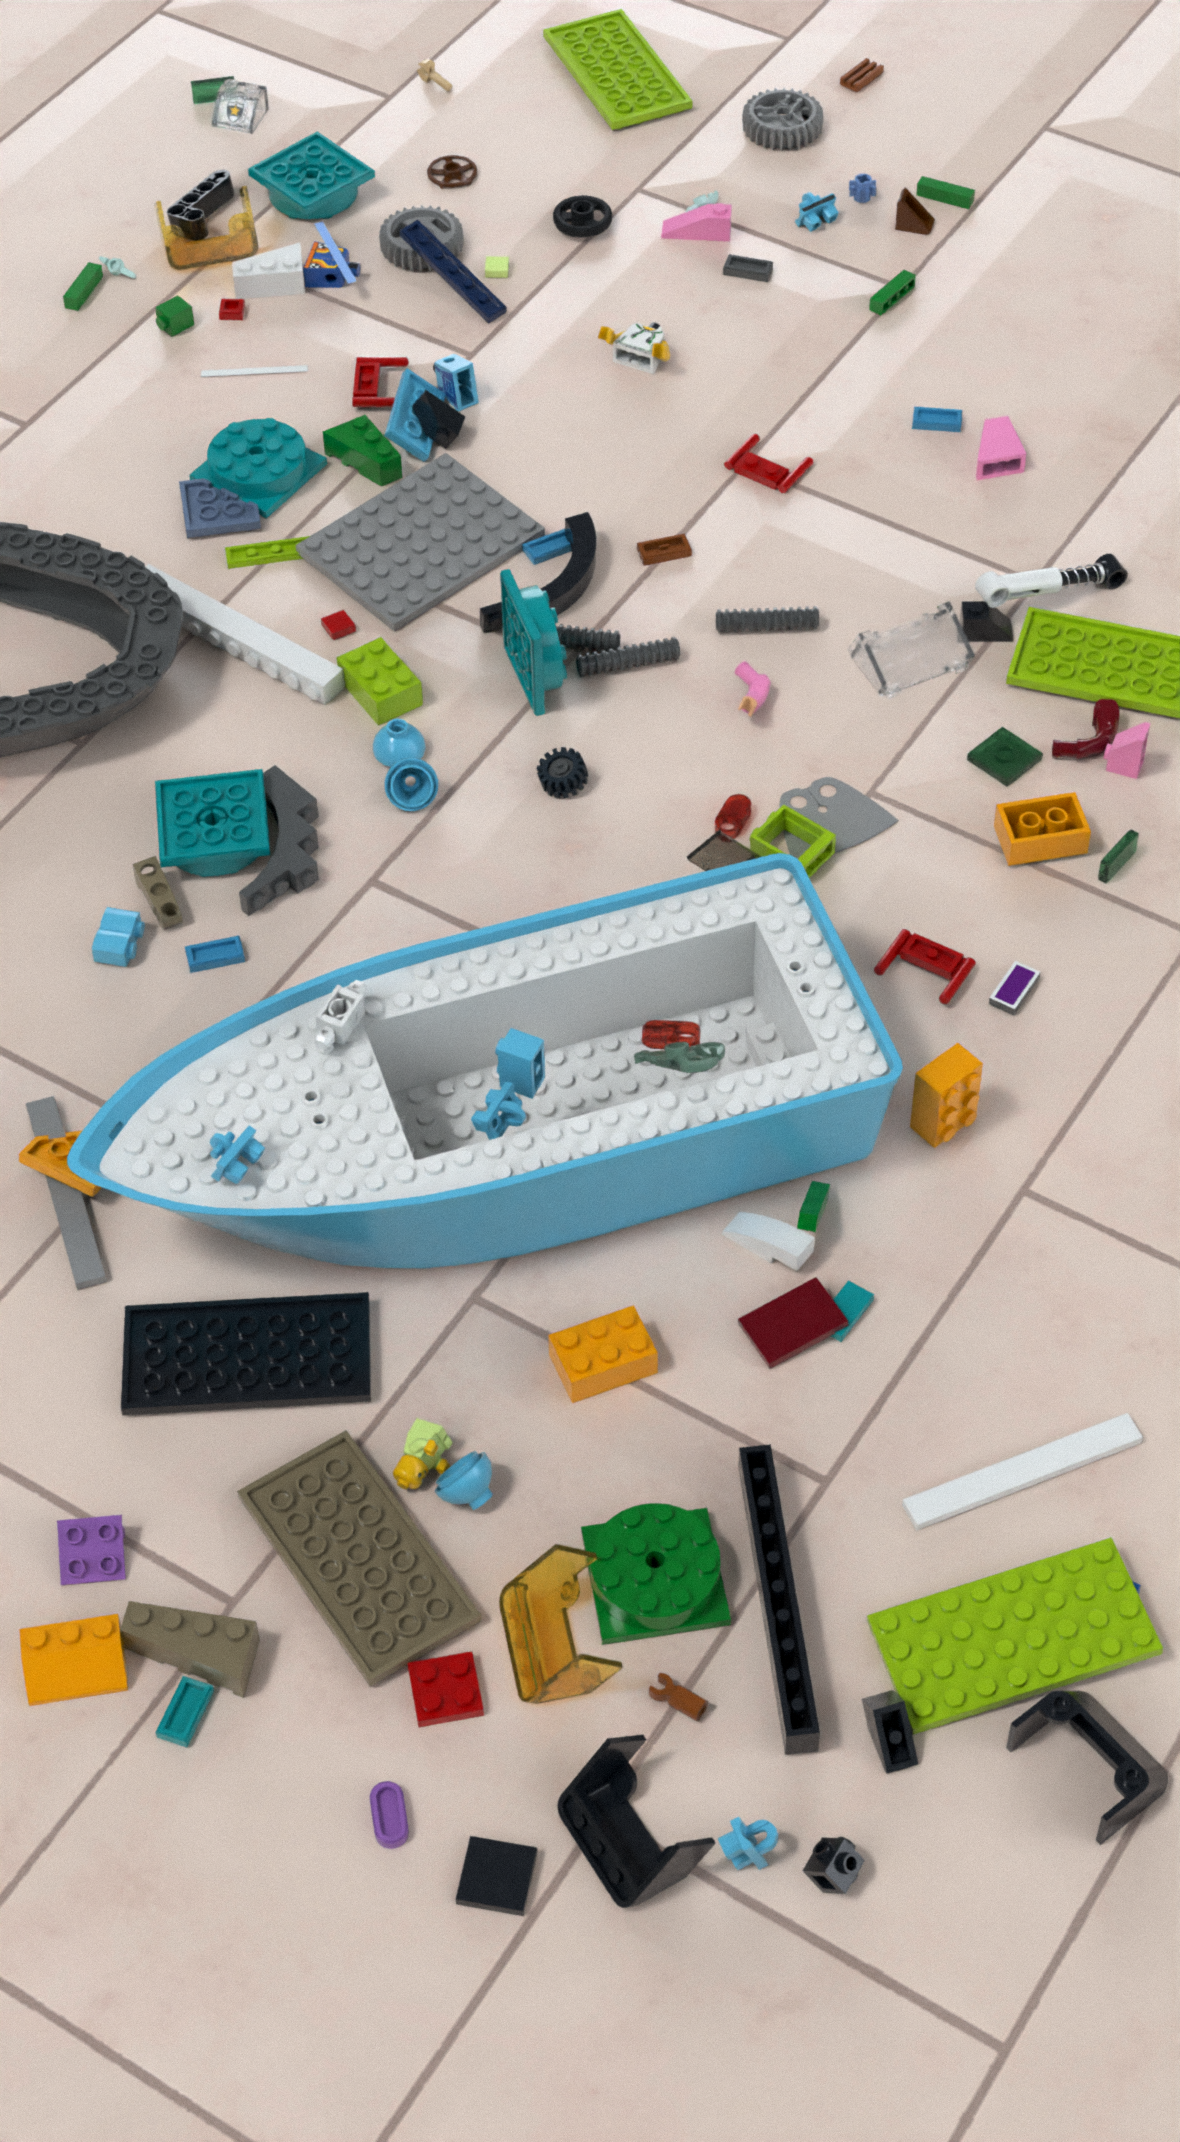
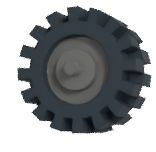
(562, 772)

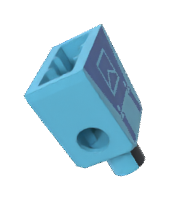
(457, 381)

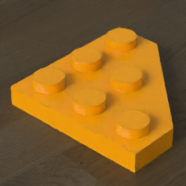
(50, 1158)

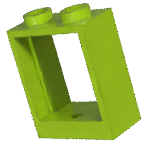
(820, 839)

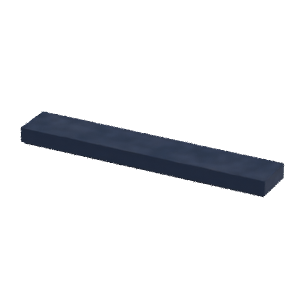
(453, 271)

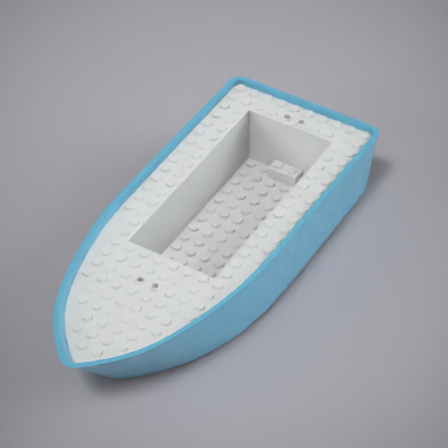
(377, 1137)

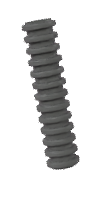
(767, 619)
(588, 638)
(628, 656)

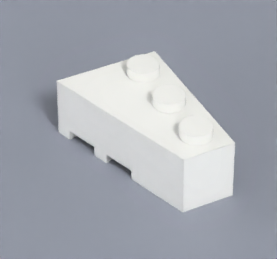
(270, 274)

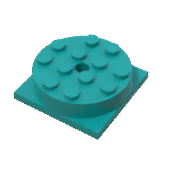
(312, 178)
(260, 462)
(531, 640)
(212, 822)

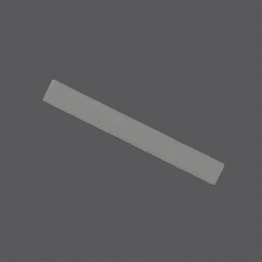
(68, 1204)

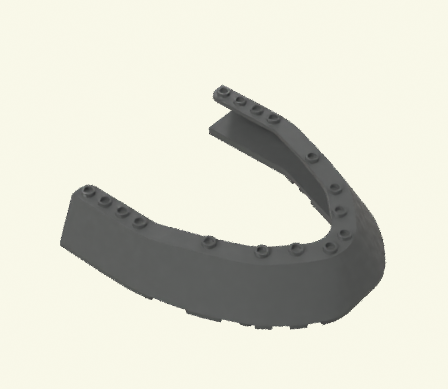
(100, 592)

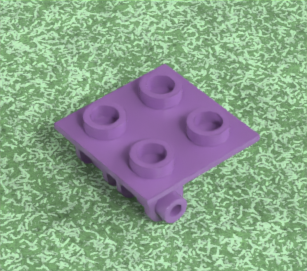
(91, 1549)

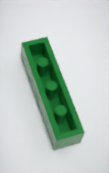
(945, 192)
(83, 286)
(892, 292)
(813, 1206)

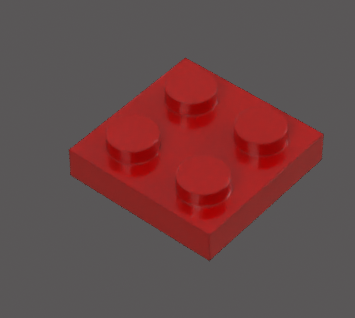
(445, 1689)

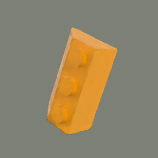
(73, 1659)

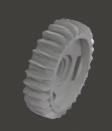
(767, 127)
(439, 223)

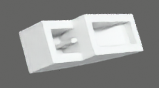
(770, 1239)

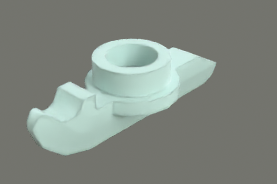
(703, 200)
(116, 267)

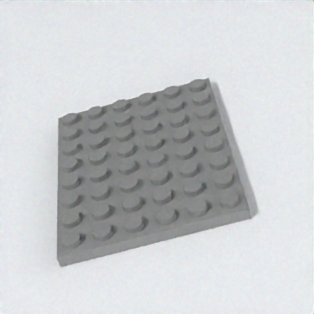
(419, 541)

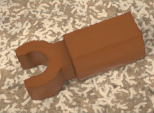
(679, 1698)

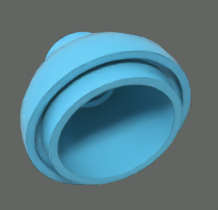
(398, 741)
(413, 796)
(466, 1481)

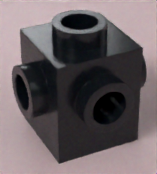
(834, 1865)

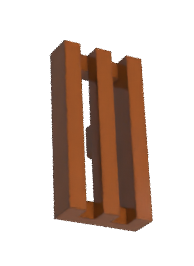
(859, 72)
(664, 549)

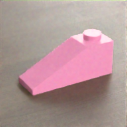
(707, 223)

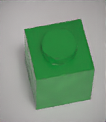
(174, 316)

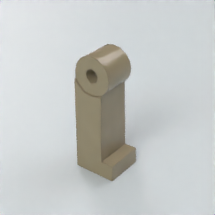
(158, 892)

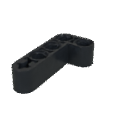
(199, 203)

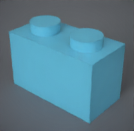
(521, 1062)

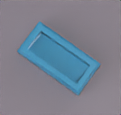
(937, 419)
(547, 547)
(214, 954)

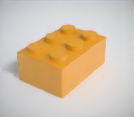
(1042, 828)
(946, 1095)
(603, 1354)

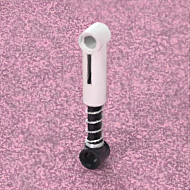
(998, 589)

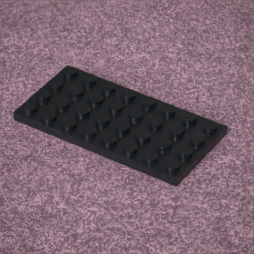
(246, 1353)

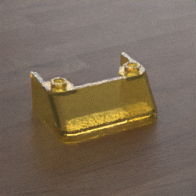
(237, 245)
(540, 1632)

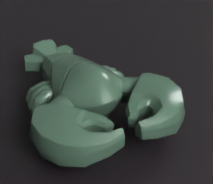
(684, 1058)

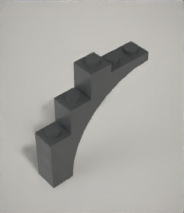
(291, 860)

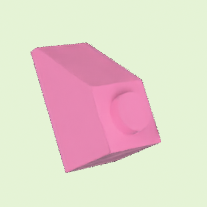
(1128, 751)

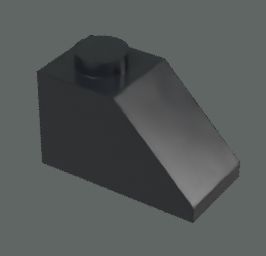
(438, 419)
(984, 623)
(890, 1730)

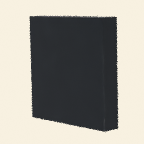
(496, 1876)

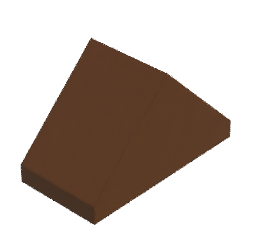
(912, 215)

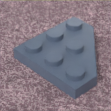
(215, 510)

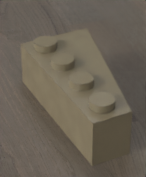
(194, 1642)

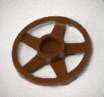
(452, 170)

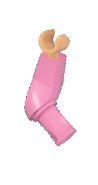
(758, 688)

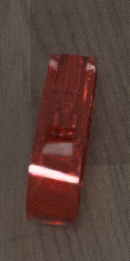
(736, 812)
(663, 1032)

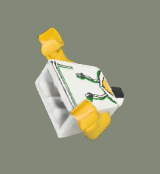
(638, 346)

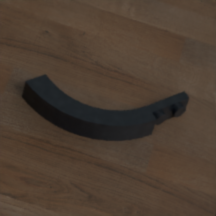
(572, 581)

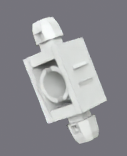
(340, 1001)

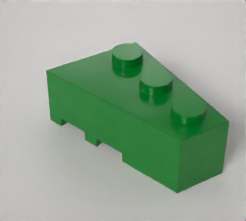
(364, 448)

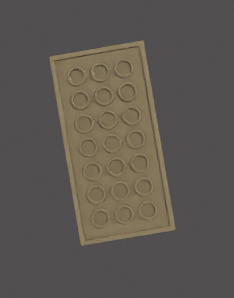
(359, 1557)

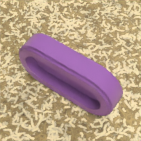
(389, 1815)

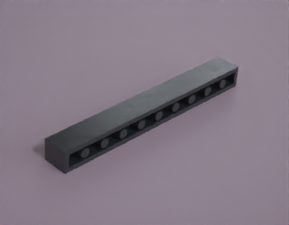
(778, 1601)

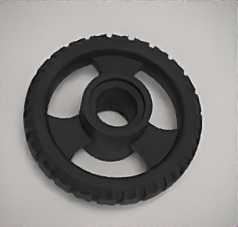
(582, 216)

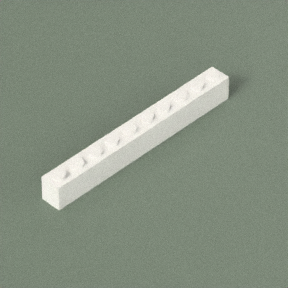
(256, 643)

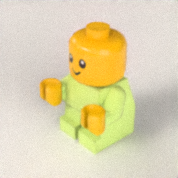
(422, 1452)

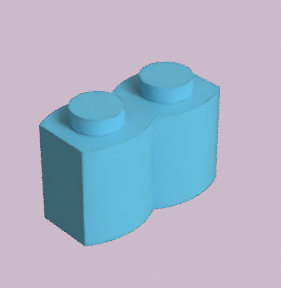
(117, 937)

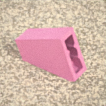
(999, 450)

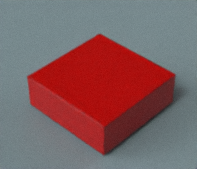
(232, 309)
(338, 624)

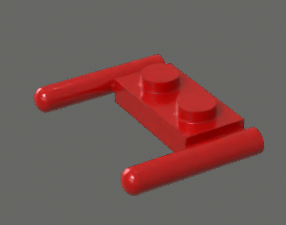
(367, 380)
(763, 470)
(931, 957)

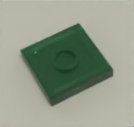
(1004, 756)

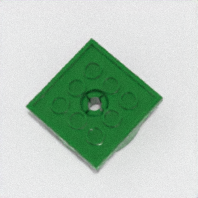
(648, 1601)

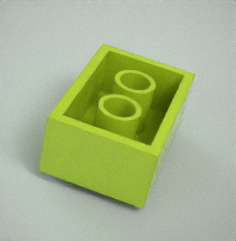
(380, 681)

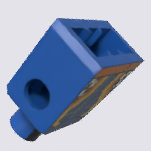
(322, 270)

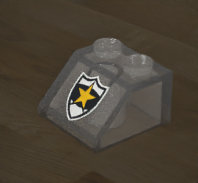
(240, 106)

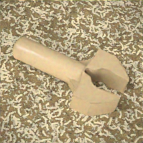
(428, 73)

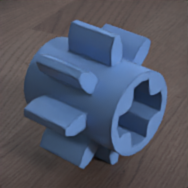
(862, 188)

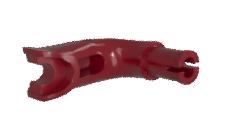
(1106, 726)

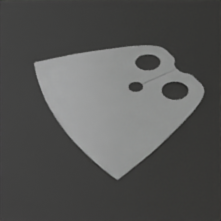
(848, 815)

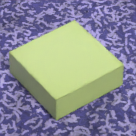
(496, 267)

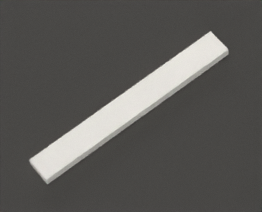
(1022, 1471)

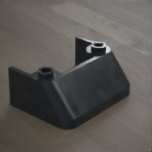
(1137, 1773)
(612, 1834)

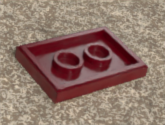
(793, 1322)

